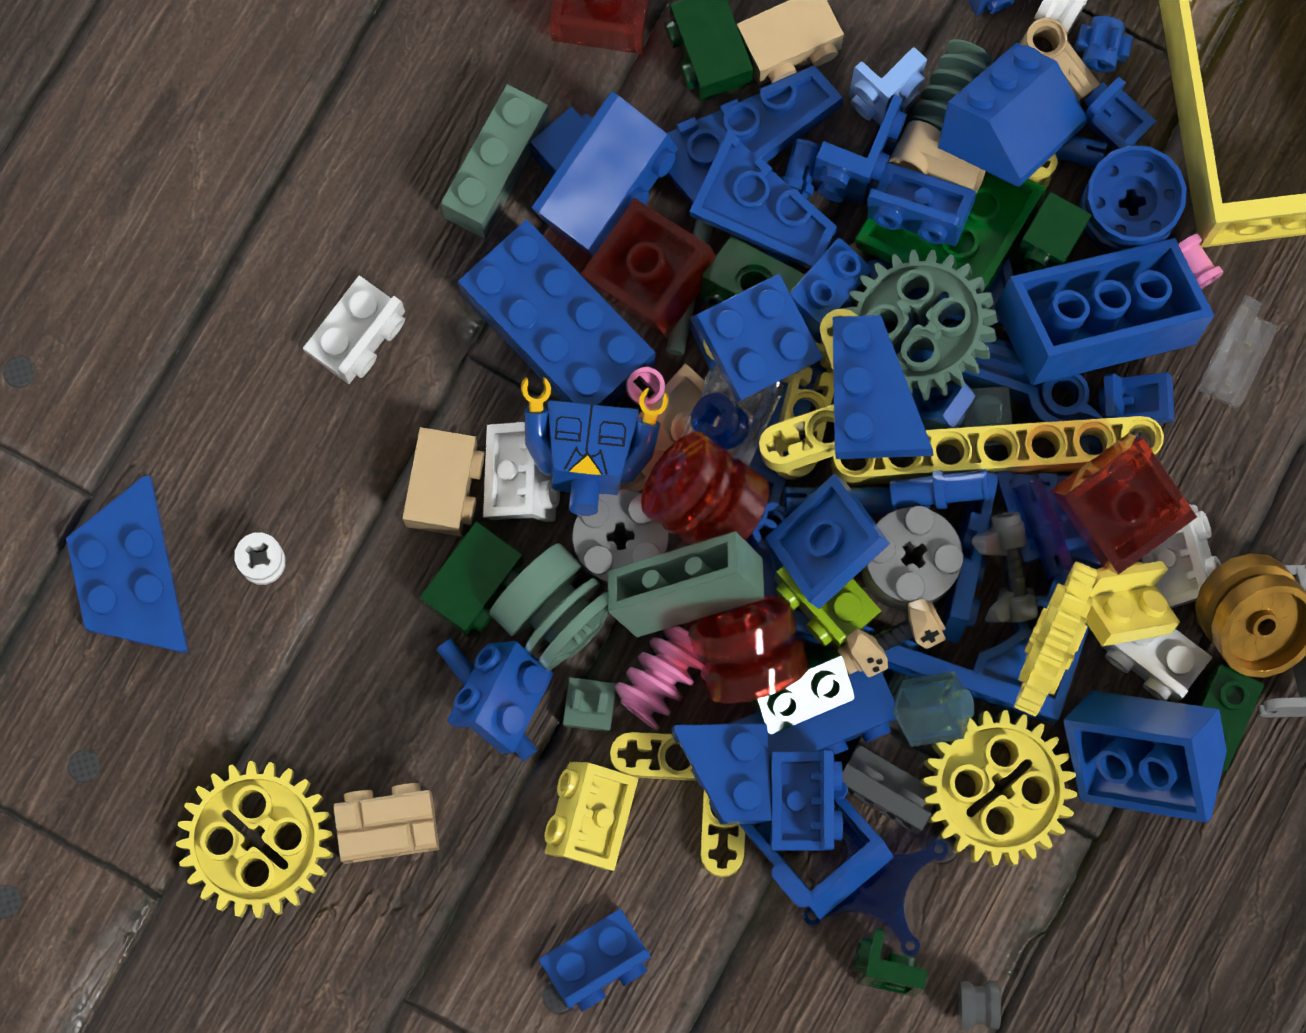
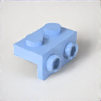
(873, 95)

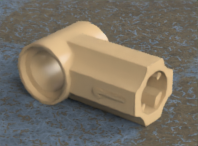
(1073, 68)
(920, 152)

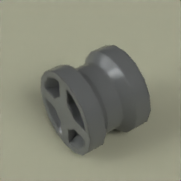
(979, 1005)

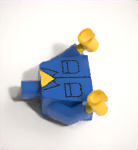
(589, 445)

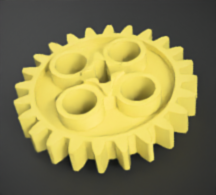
(1055, 638)
(1025, 821)
(226, 872)

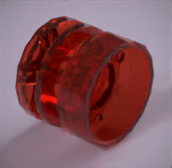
(703, 491)

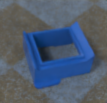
(841, 881)

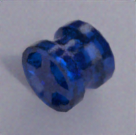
(732, 425)

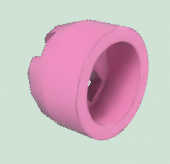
(651, 379)

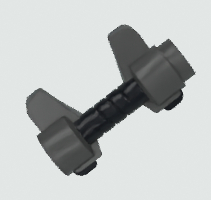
(1007, 539)

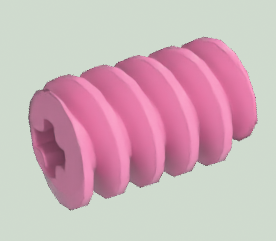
(659, 675)

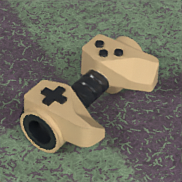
(867, 652)

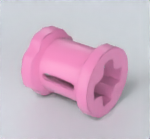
(1199, 262)

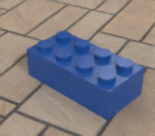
(1103, 311)
(555, 319)

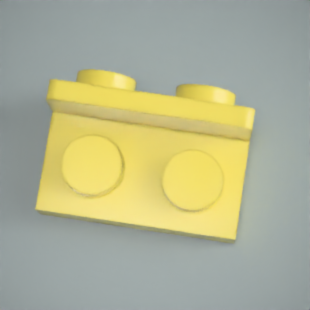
(1130, 605)
(590, 814)

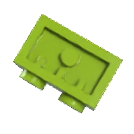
(838, 617)

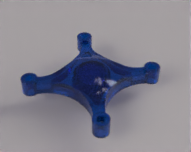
(886, 890)

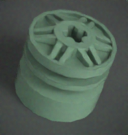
(552, 606)

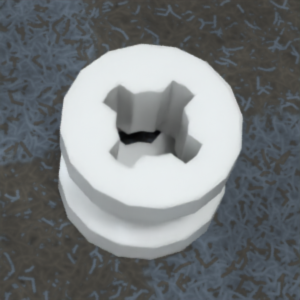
(1063, 11)
(267, 564)

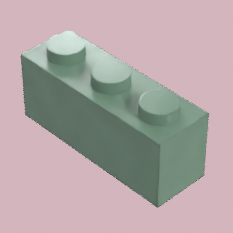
(495, 161)
(685, 584)

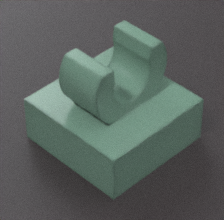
(589, 704)

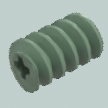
(956, 70)

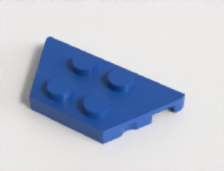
(127, 572)

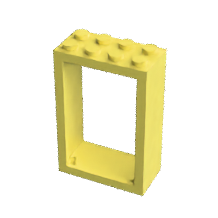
(1216, 221)

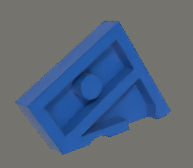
(731, 768)

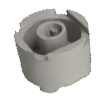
(616, 515)
(935, 543)

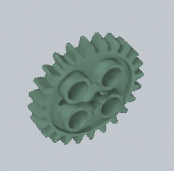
(953, 347)

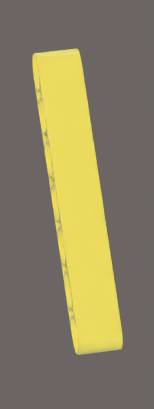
(1017, 440)

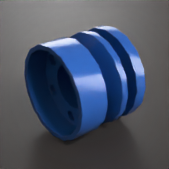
(1149, 183)

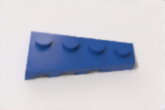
(762, 123)

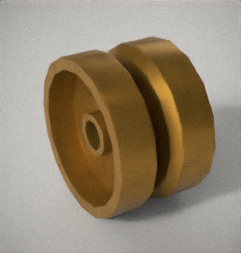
(1254, 615)

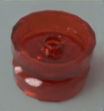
(749, 650)

